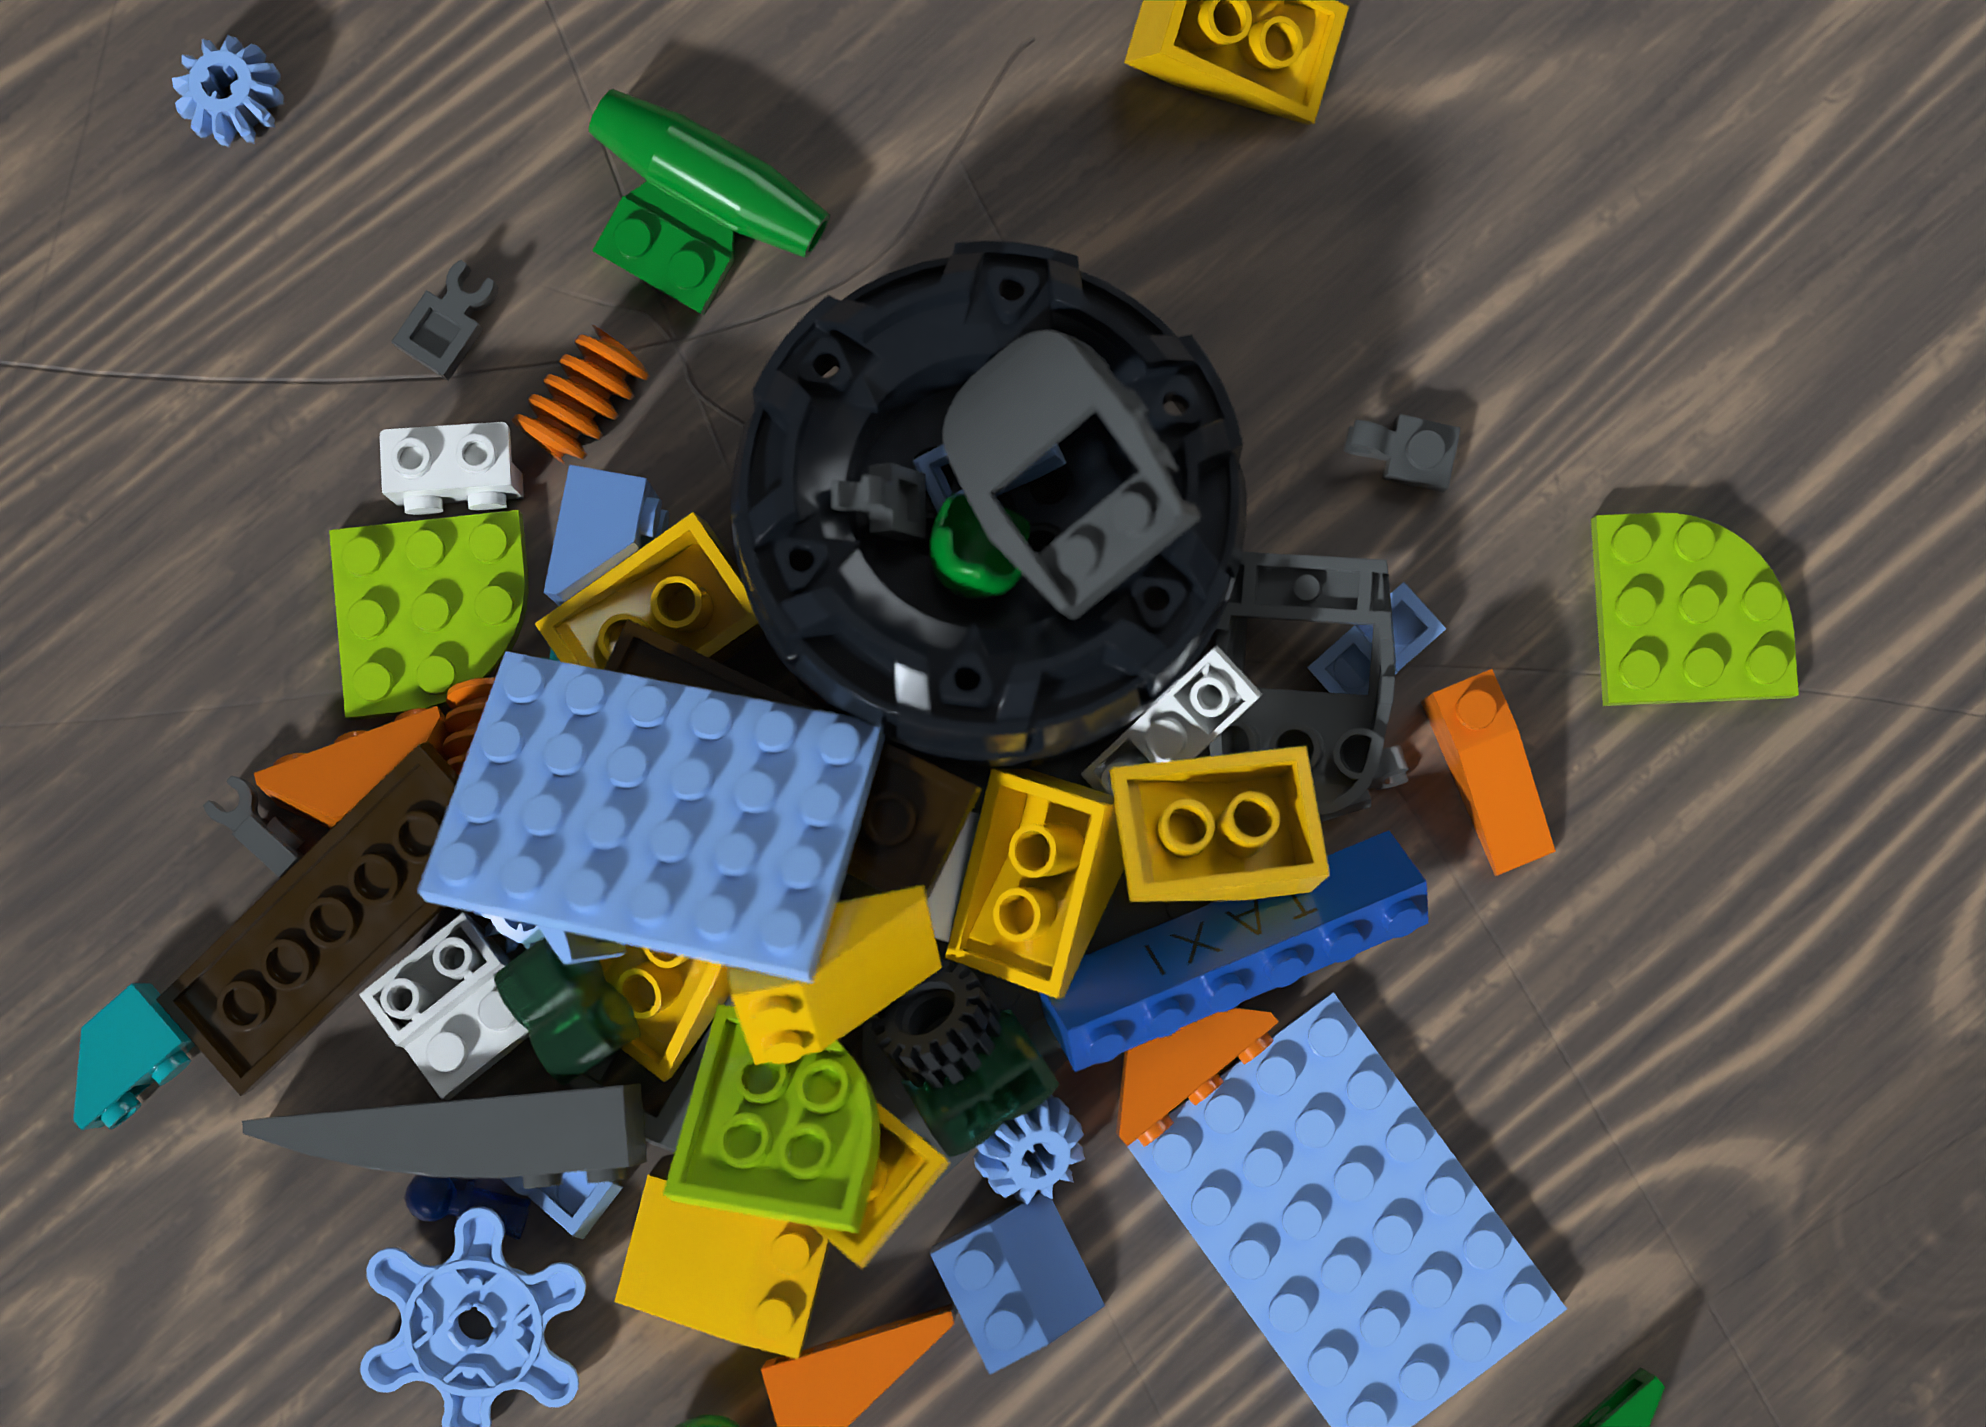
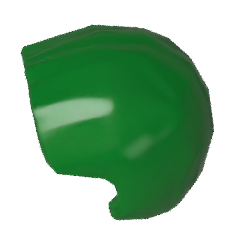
(965, 555)

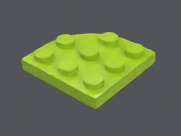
(425, 607)
(1687, 613)
(777, 1136)

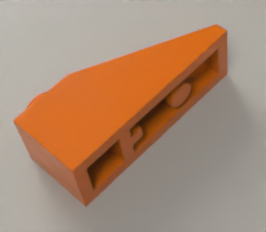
(1490, 770)
(846, 1375)

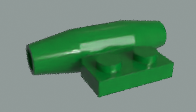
(696, 196)

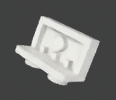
(449, 465)

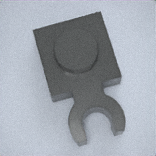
(441, 330)

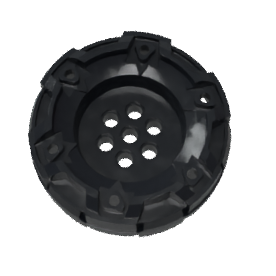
(865, 611)

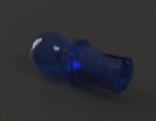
(436, 1197)

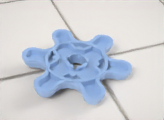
(436, 1349)

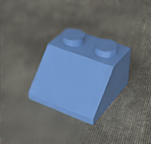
(599, 526)
(1017, 1281)

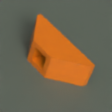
(338, 776)
(1183, 1066)

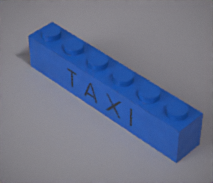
(1235, 952)

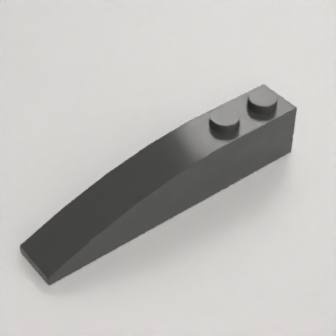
(479, 1137)

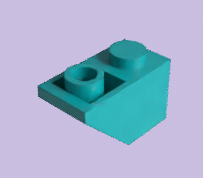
(123, 1054)

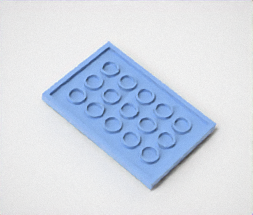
(655, 815)
(1347, 1226)

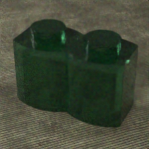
(568, 1009)
(1001, 1089)

